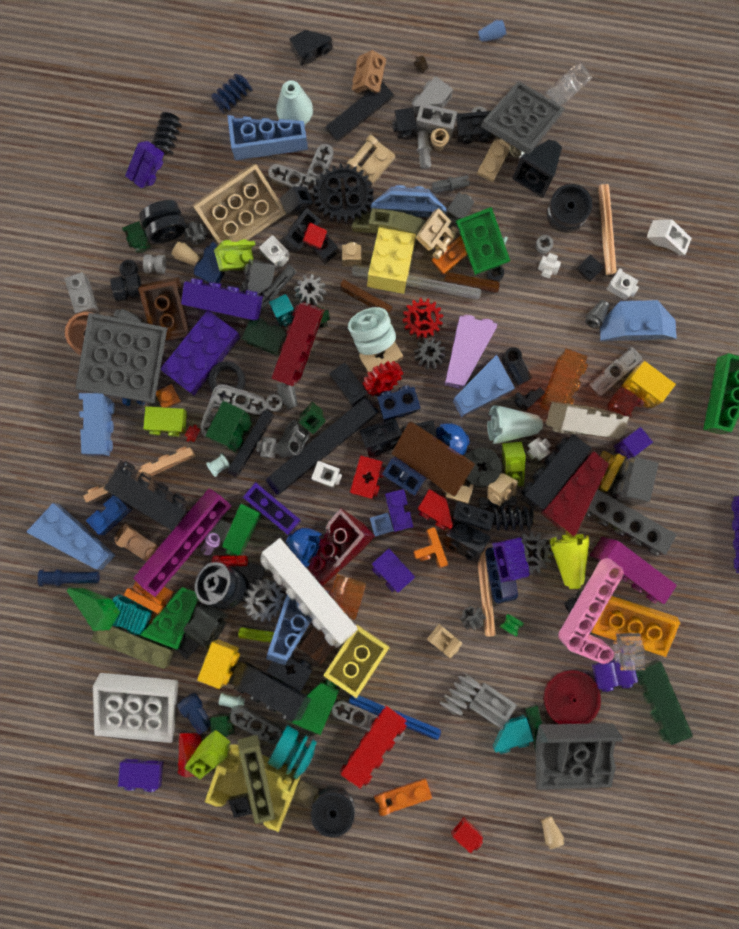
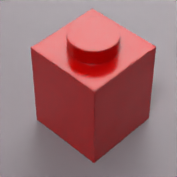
(467, 835)

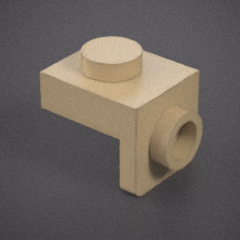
(444, 641)

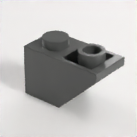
(258, 276)

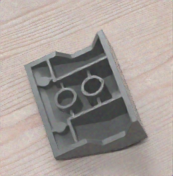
(575, 755)

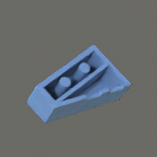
(484, 388)
(96, 424)

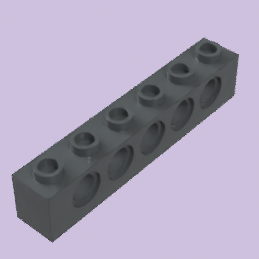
(662, 537)

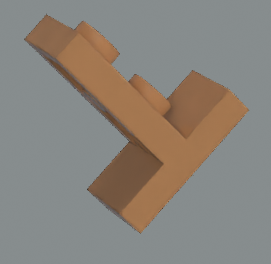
(135, 542)

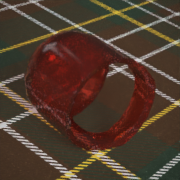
(624, 402)

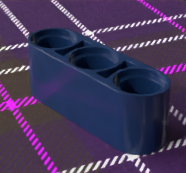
(501, 591)

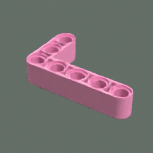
(587, 610)

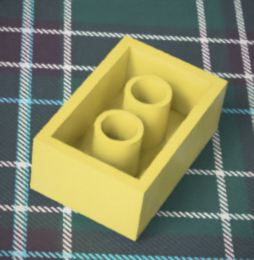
(391, 260)
(356, 661)

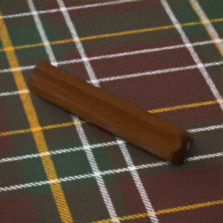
(482, 284)

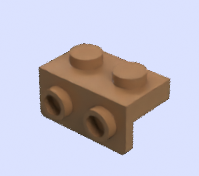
(369, 72)

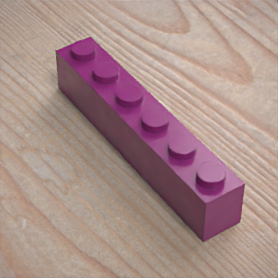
(182, 542)

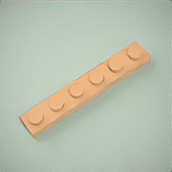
(164, 463)

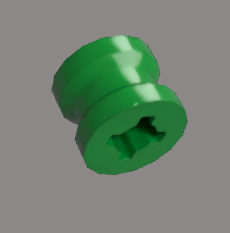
(511, 625)

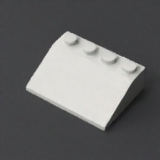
(135, 707)

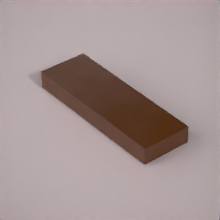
(364, 297)

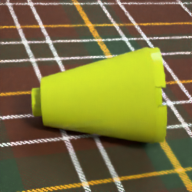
(571, 558)

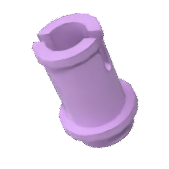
(211, 542)

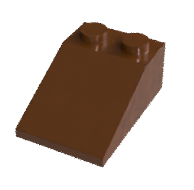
(164, 307)

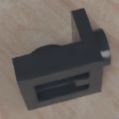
(532, 397)

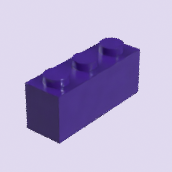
(272, 509)

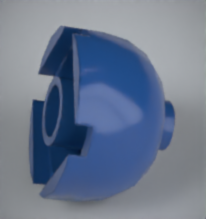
(453, 436)
(304, 544)

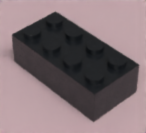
(555, 473)
(146, 495)

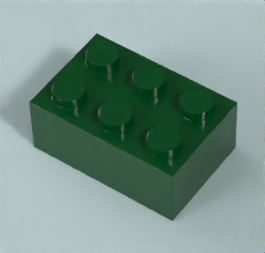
(229, 427)

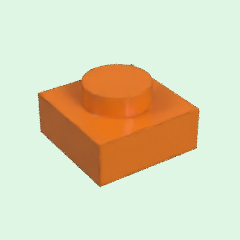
(168, 396)

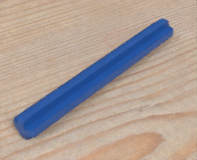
(413, 724)

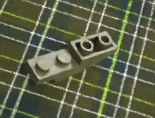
(387, 219)

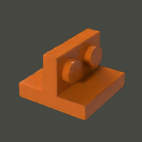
(435, 548)
(146, 599)

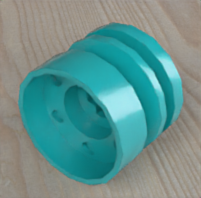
(292, 752)

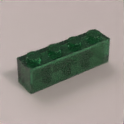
(664, 703)

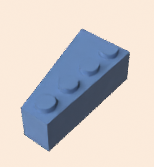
(264, 137)
(68, 535)
(288, 631)

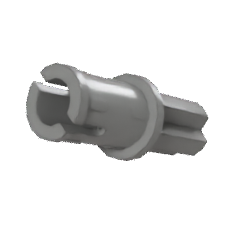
(424, 149)

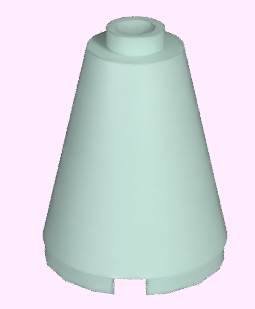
(294, 103)
(511, 424)

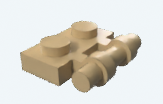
(433, 230)

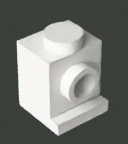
(616, 285)
(321, 469)

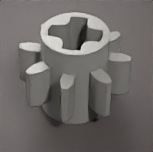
(267, 447)

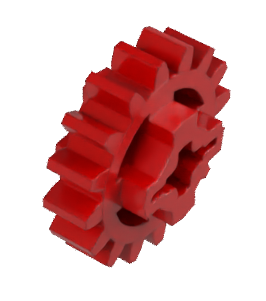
(428, 323)
(382, 378)

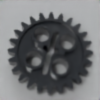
(326, 195)

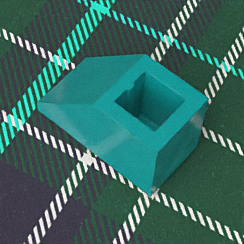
(282, 310)
(514, 733)

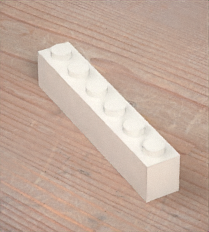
(308, 593)

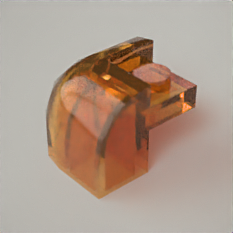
(348, 595)

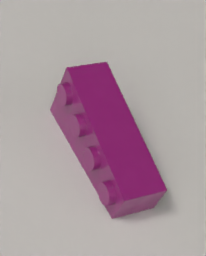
(635, 570)

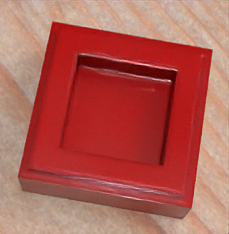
(314, 236)

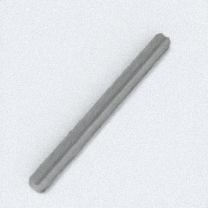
(428, 284)

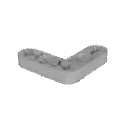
(310, 177)
(215, 401)

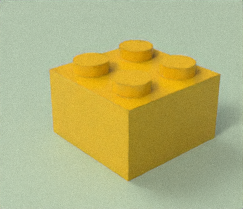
(648, 384)
(218, 664)

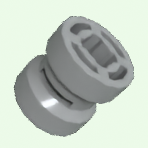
(154, 264)

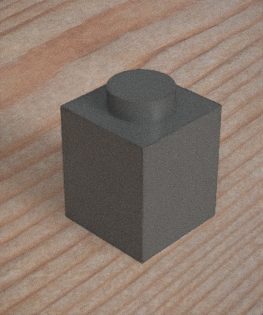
(460, 207)

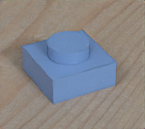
(381, 524)

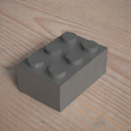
(635, 481)

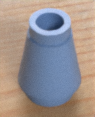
(492, 31)

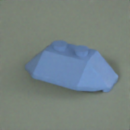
(411, 201)
(638, 322)

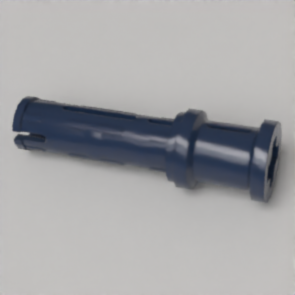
(59, 577)

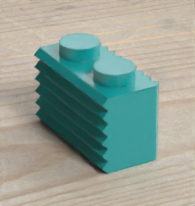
(132, 615)

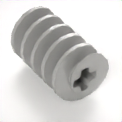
(461, 694)

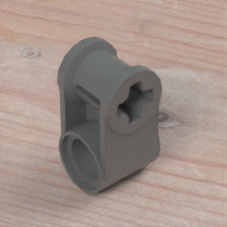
(292, 440)

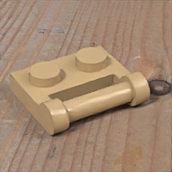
(377, 161)

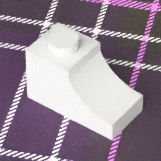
(669, 235)

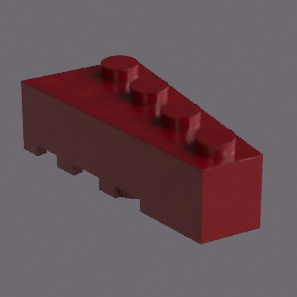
(298, 344)
(575, 496)

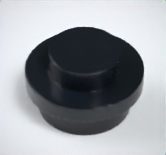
(128, 267)

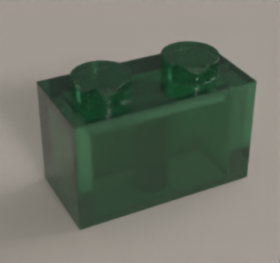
(264, 336)

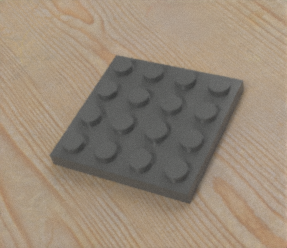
(121, 358)

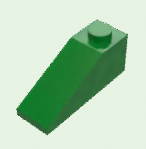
(97, 609)

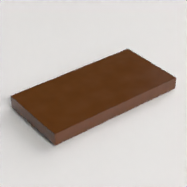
(433, 459)

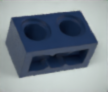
(400, 408)

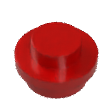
(192, 433)

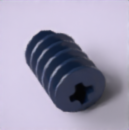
(231, 92)

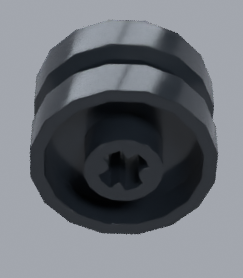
(569, 208)
(162, 221)
(220, 586)
(333, 824)

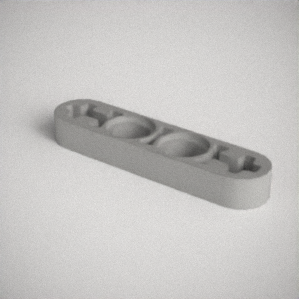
(365, 724)

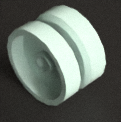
(372, 331)

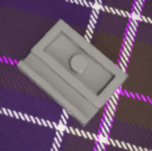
(492, 705)

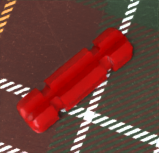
(240, 560)

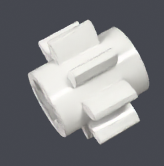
(549, 265)
(539, 448)

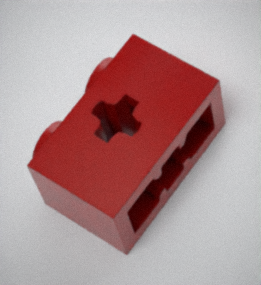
(365, 466)

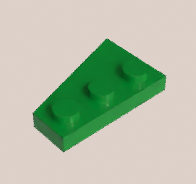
(169, 624)

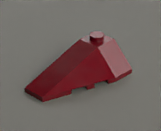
(340, 545)

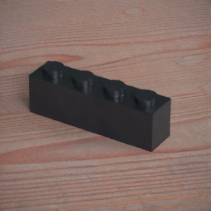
(270, 691)

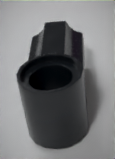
(517, 368)

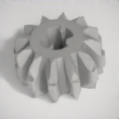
(318, 289)

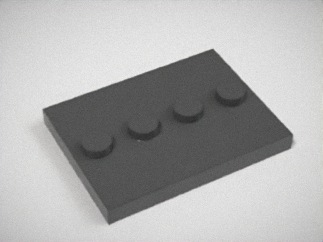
(523, 117)

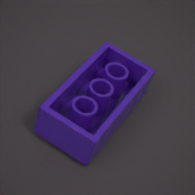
(199, 352)

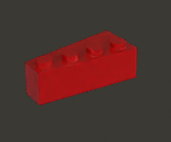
(373, 746)

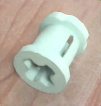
(218, 465)

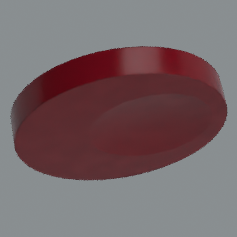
(572, 698)

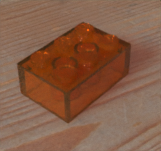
(564, 379)

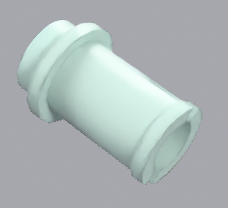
(231, 701)

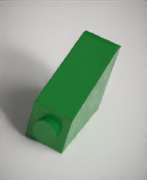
(241, 530)
(319, 707)

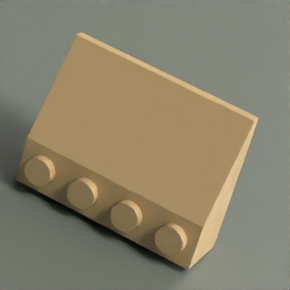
(239, 206)

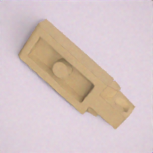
(494, 159)

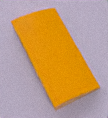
(654, 626)

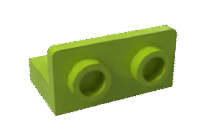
(234, 255)

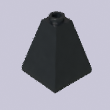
(539, 167)

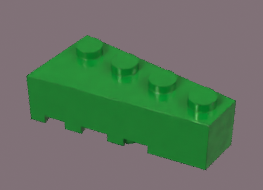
(724, 396)

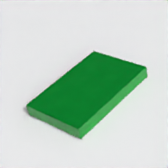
(483, 240)

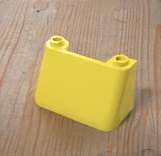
(230, 781)

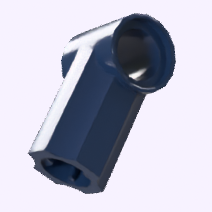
(192, 708)

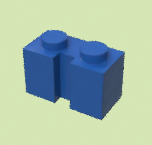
(106, 520)

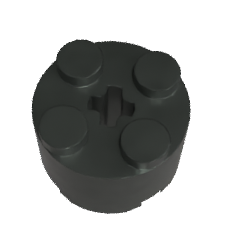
(491, 464)
(206, 625)

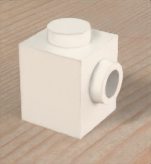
(274, 252)

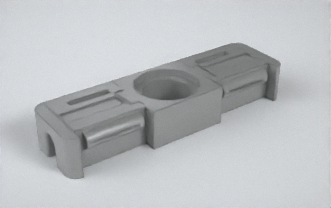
(624, 364)

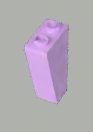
(468, 346)

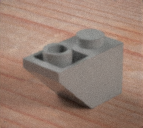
(435, 94)

